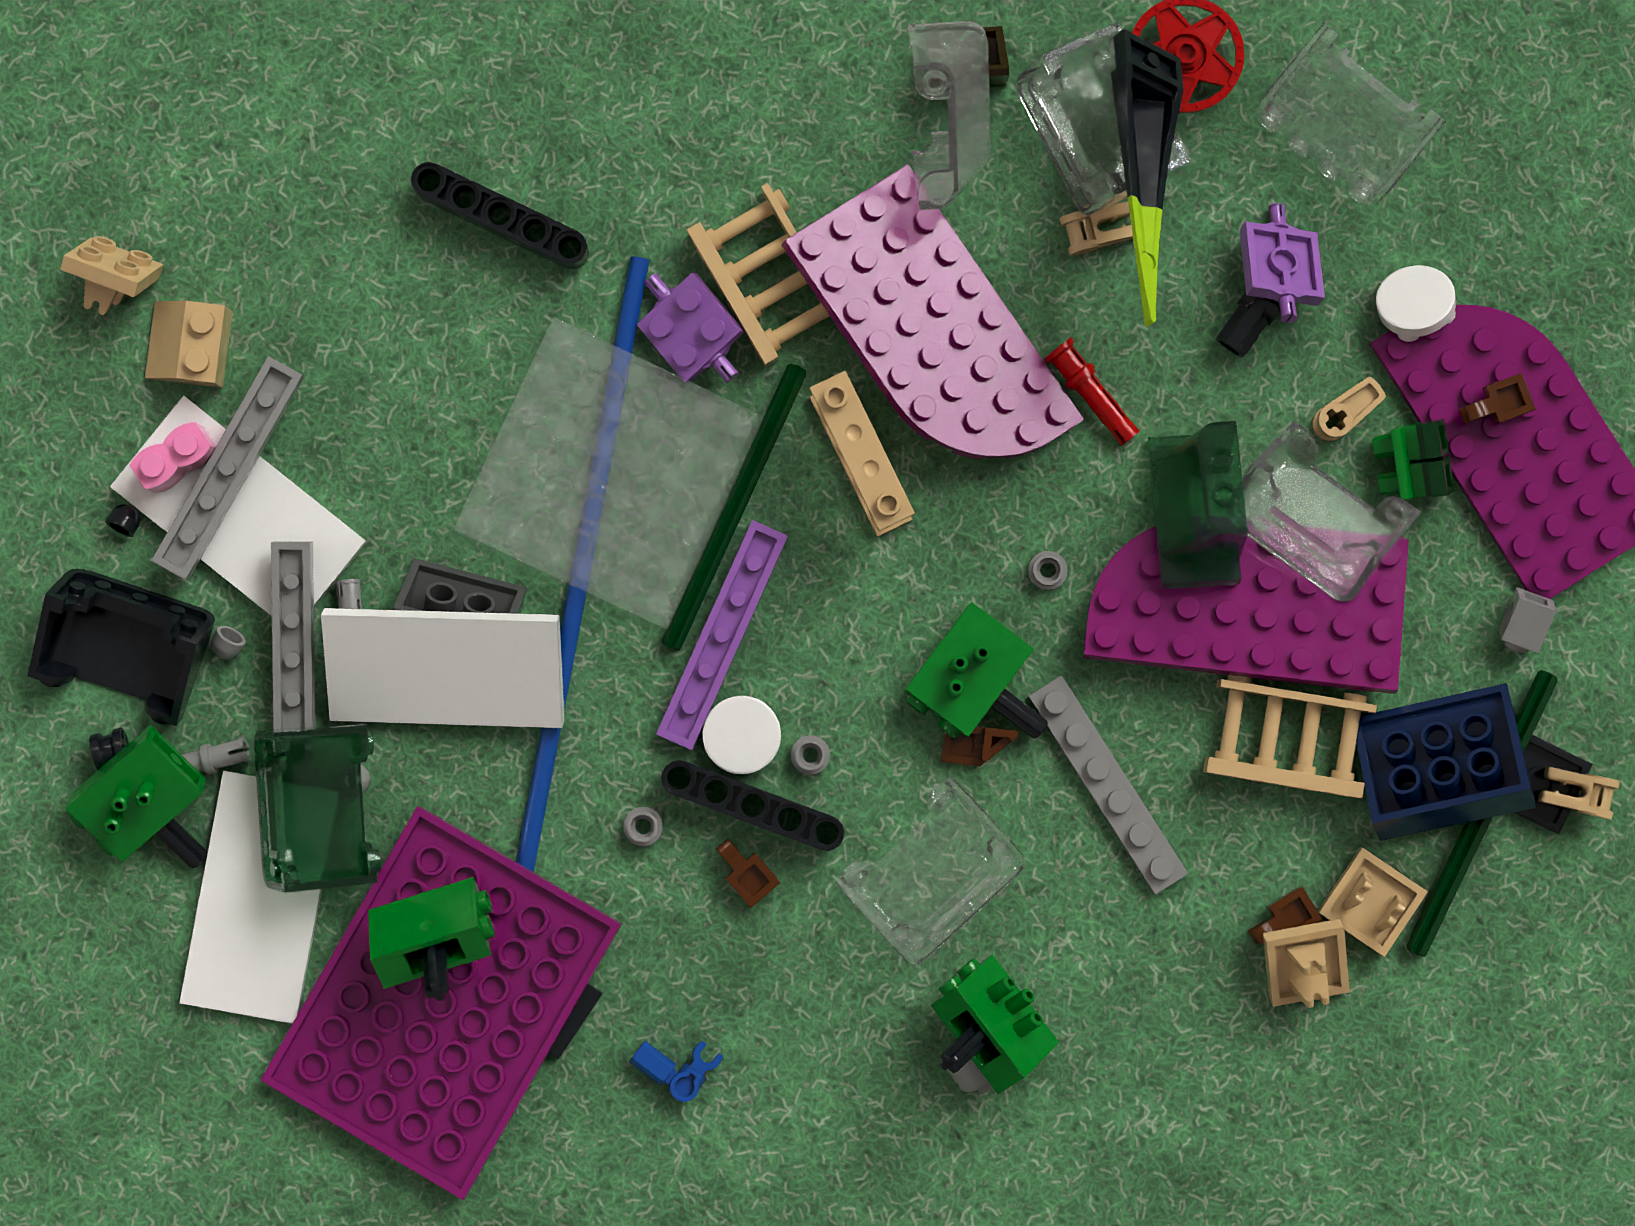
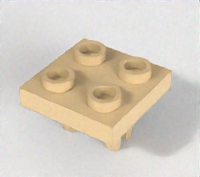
(110, 271)
(1372, 901)
(1306, 963)

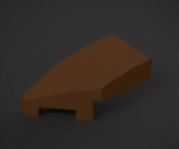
(978, 747)

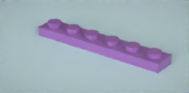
(722, 635)

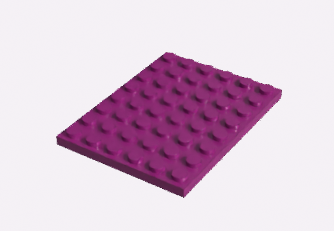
(448, 1074)

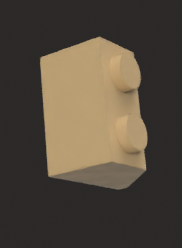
(189, 343)

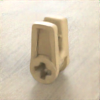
(1085, 235)
(1350, 408)
(1595, 796)

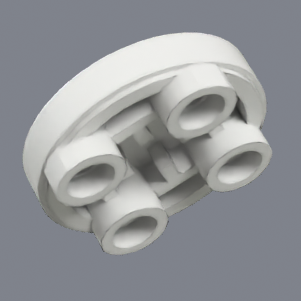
(1416, 301)
(741, 735)

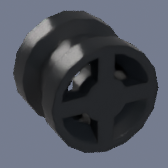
(107, 746)

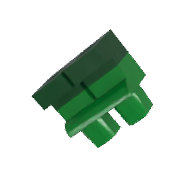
(1415, 477)

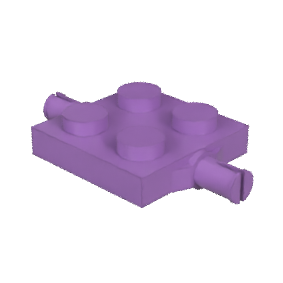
(1282, 263)
(691, 328)

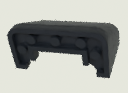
(121, 641)

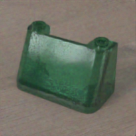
(313, 807)

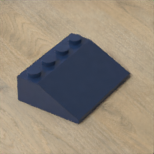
(1443, 762)

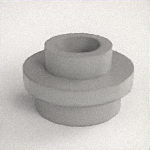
(1051, 558)
(797, 754)
(630, 826)

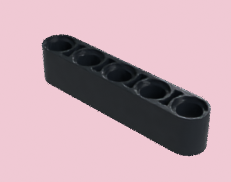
(488, 201)
(733, 805)

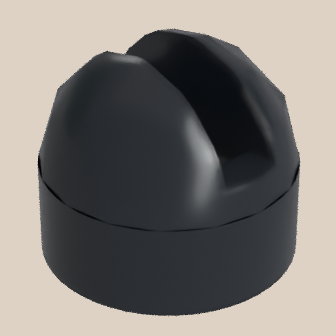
(124, 519)

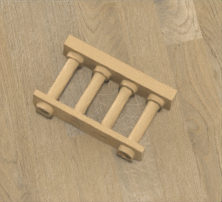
(729, 275)
(861, 453)
(1303, 773)

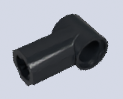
(1247, 323)

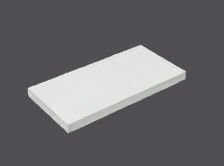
(262, 512)
(443, 667)
(246, 938)

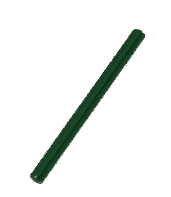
(735, 505)
(1474, 831)

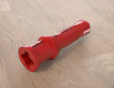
(1081, 377)

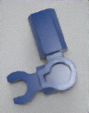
(682, 1084)

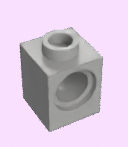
(1526, 621)

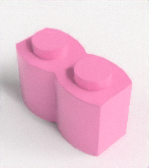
(165, 464)

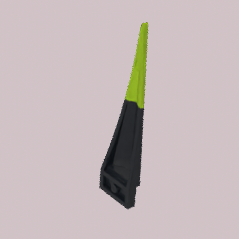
(1147, 107)

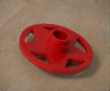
(1197, 47)

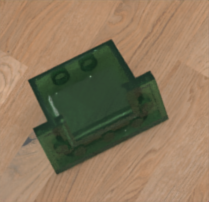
(1198, 506)

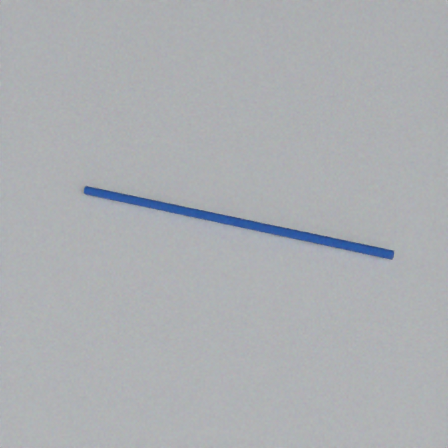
(574, 610)

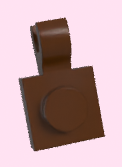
(1503, 400)
(749, 876)
(1287, 912)

